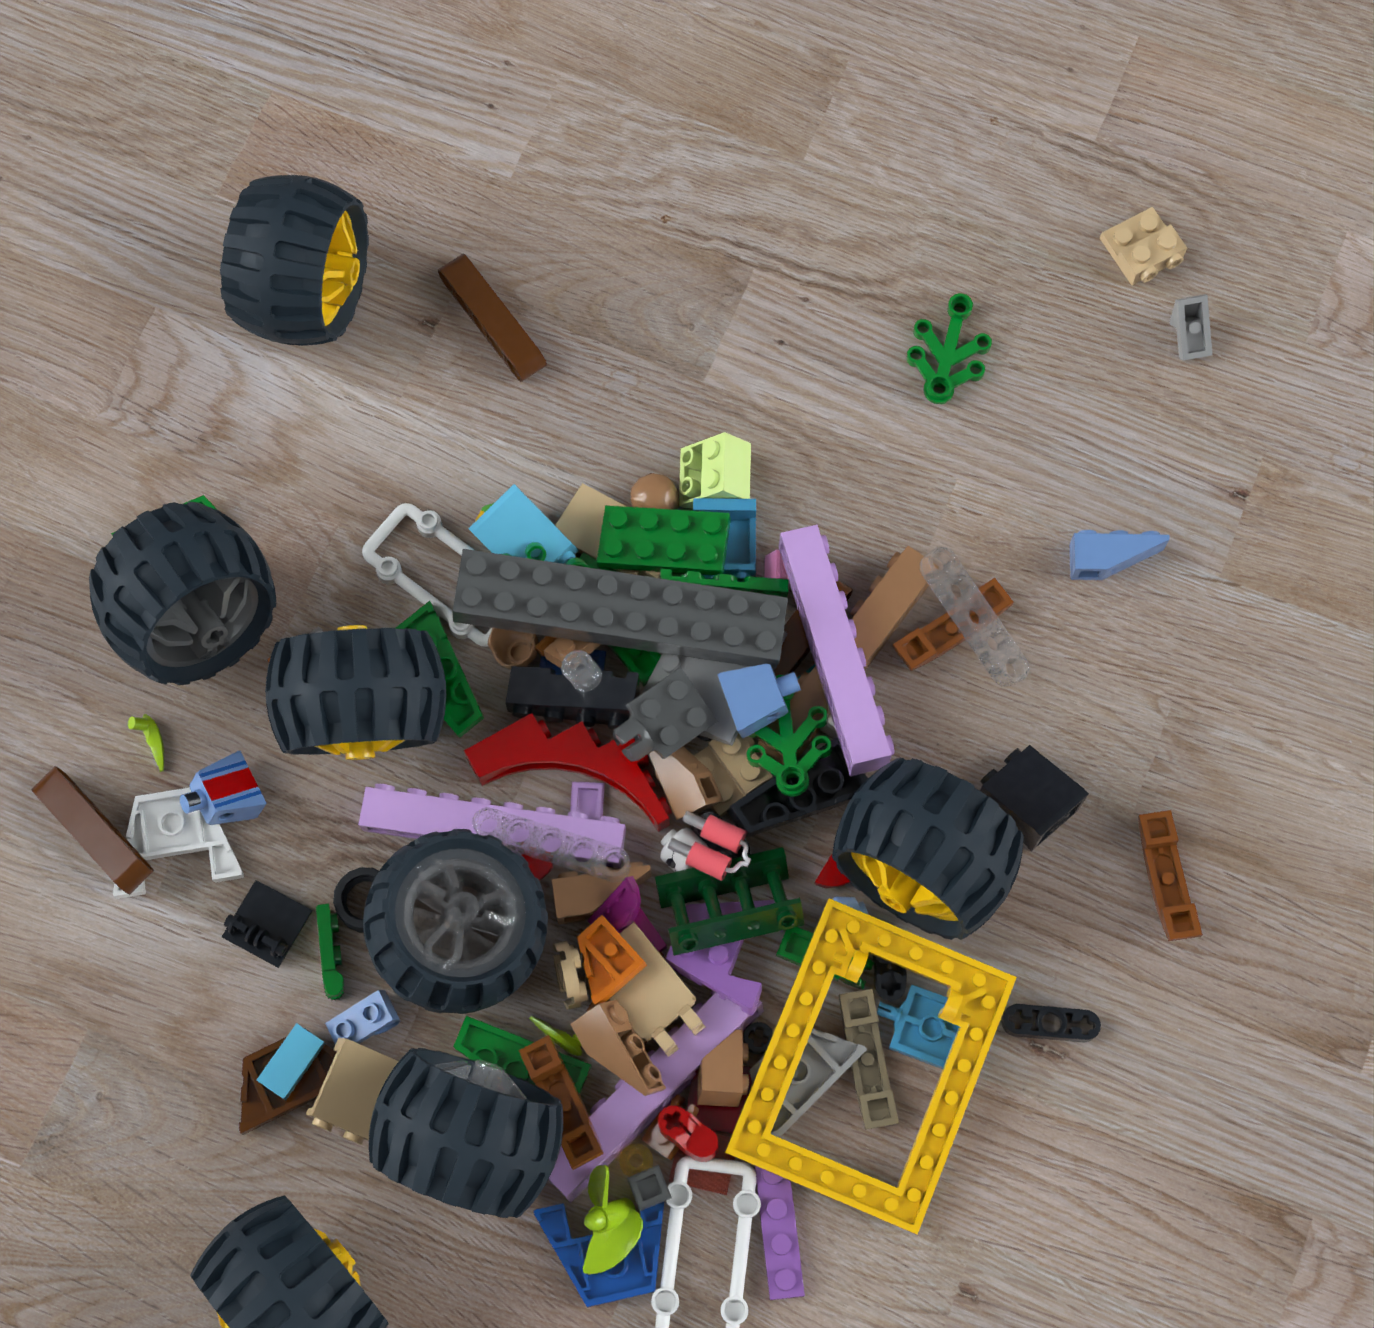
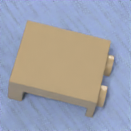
(351, 1090)

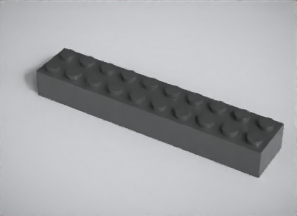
(619, 609)

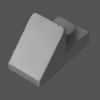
(1192, 324)

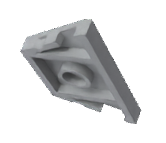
(820, 1066)

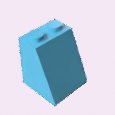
(516, 523)

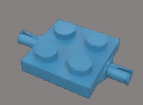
(918, 1028)

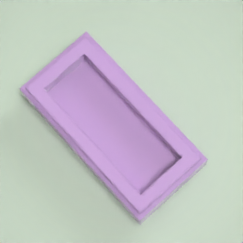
(588, 799)

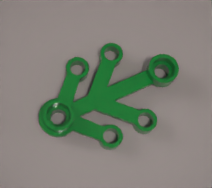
(948, 355)
(788, 744)

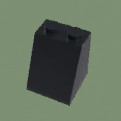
(1034, 794)

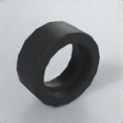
(342, 890)

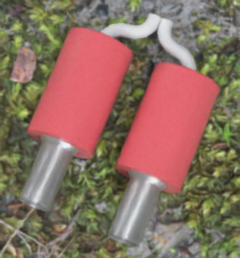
(705, 858)

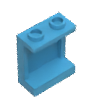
(741, 545)

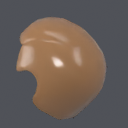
(654, 492)
(512, 647)

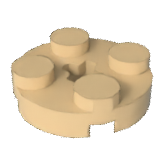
(568, 981)

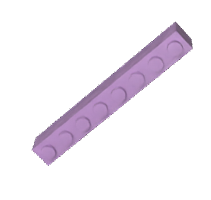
(835, 650)
(417, 814)
(629, 1112)

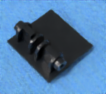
(266, 923)

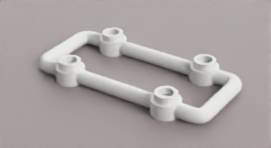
(390, 570)
(745, 1204)

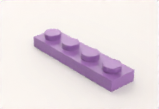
(779, 1236)

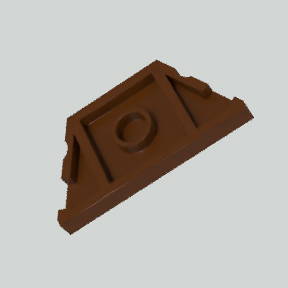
(263, 1105)

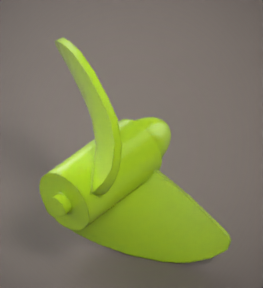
(614, 1225)

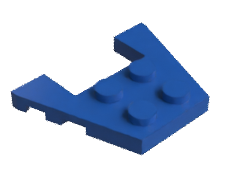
(629, 1278)

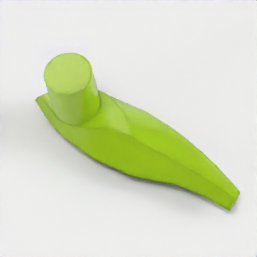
(152, 735)
(560, 1037)

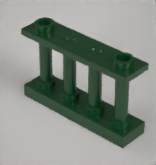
(693, 885)

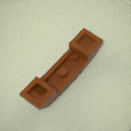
(942, 634)
(1167, 877)
(550, 1073)

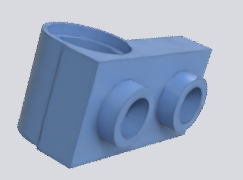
(364, 1019)

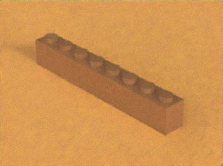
(875, 623)

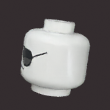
(675, 860)

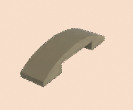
(869, 1070)

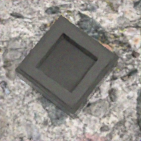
(649, 1188)

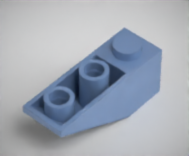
(1103, 555)

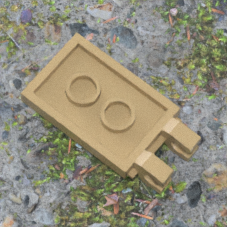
(583, 523)
(655, 995)

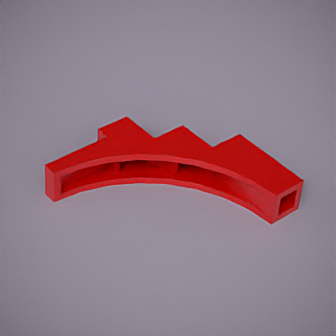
(526, 748)

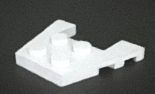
(163, 830)

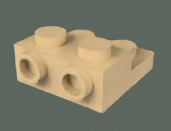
(1144, 246)
(732, 770)

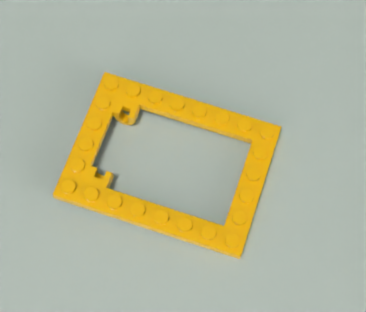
(973, 1003)

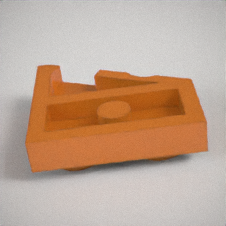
(607, 960)

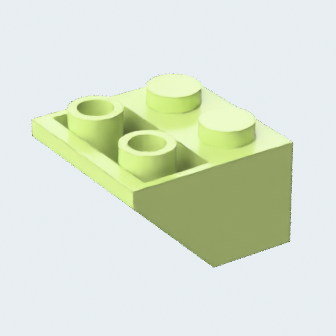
(715, 469)

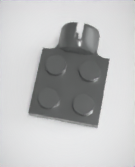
(664, 718)

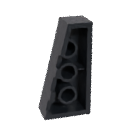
(556, 699)
(827, 789)

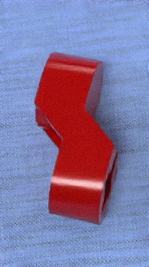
(674, 1123)

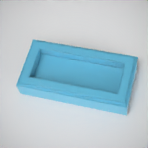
(291, 1061)

